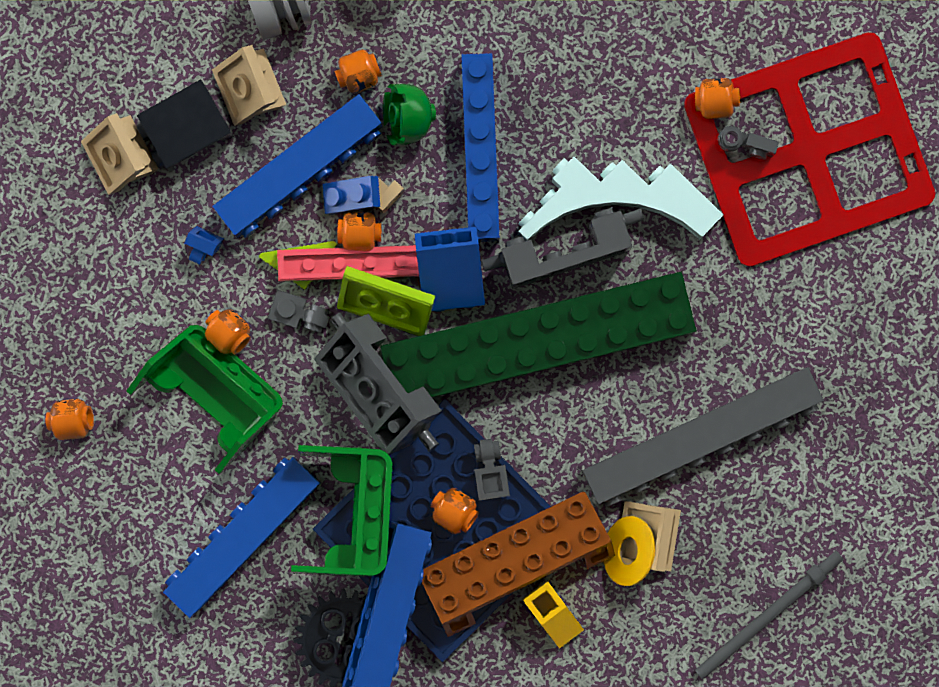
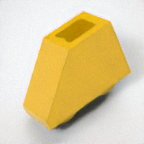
(552, 614)

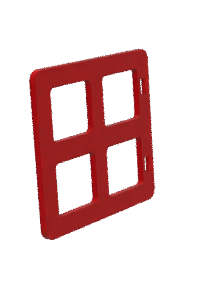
(810, 151)

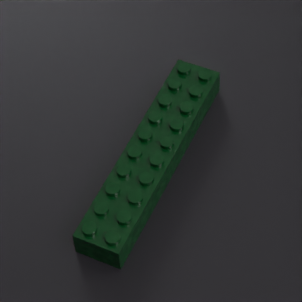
(543, 337)

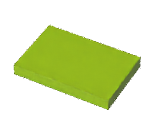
(385, 301)

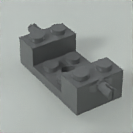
(609, 240)
(389, 412)

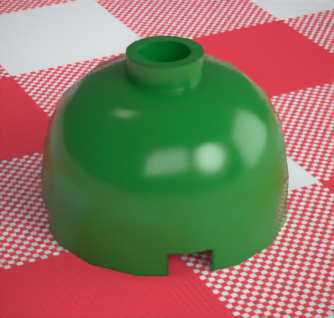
(408, 113)

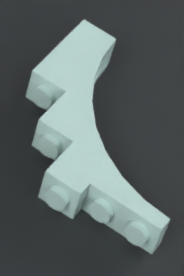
(579, 189)

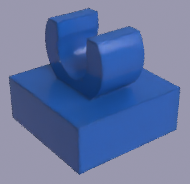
(202, 243)

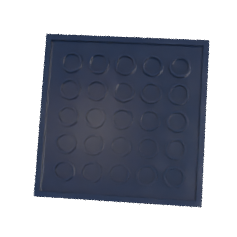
(414, 484)

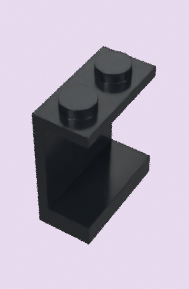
(183, 125)

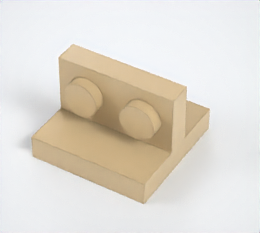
(248, 84)
(118, 152)
(664, 527)

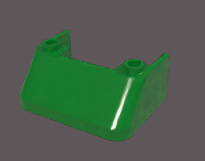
(218, 384)
(371, 511)

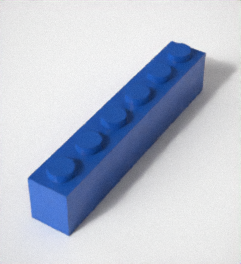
(480, 145)
(298, 166)
(241, 537)
(387, 609)

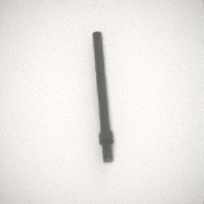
(815, 575)

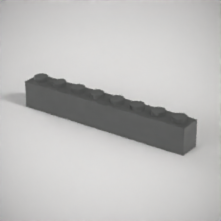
(703, 435)

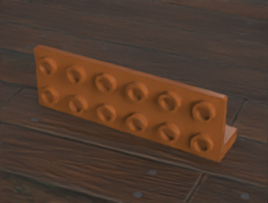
(515, 560)

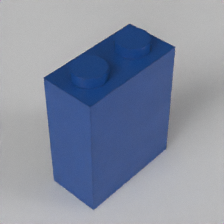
(450, 268)

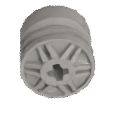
(270, 12)

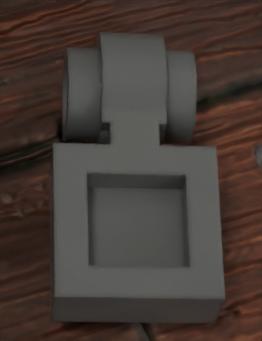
(758, 146)
(289, 310)
(492, 479)

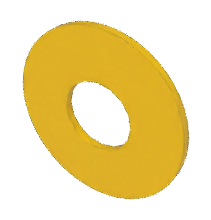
(636, 571)

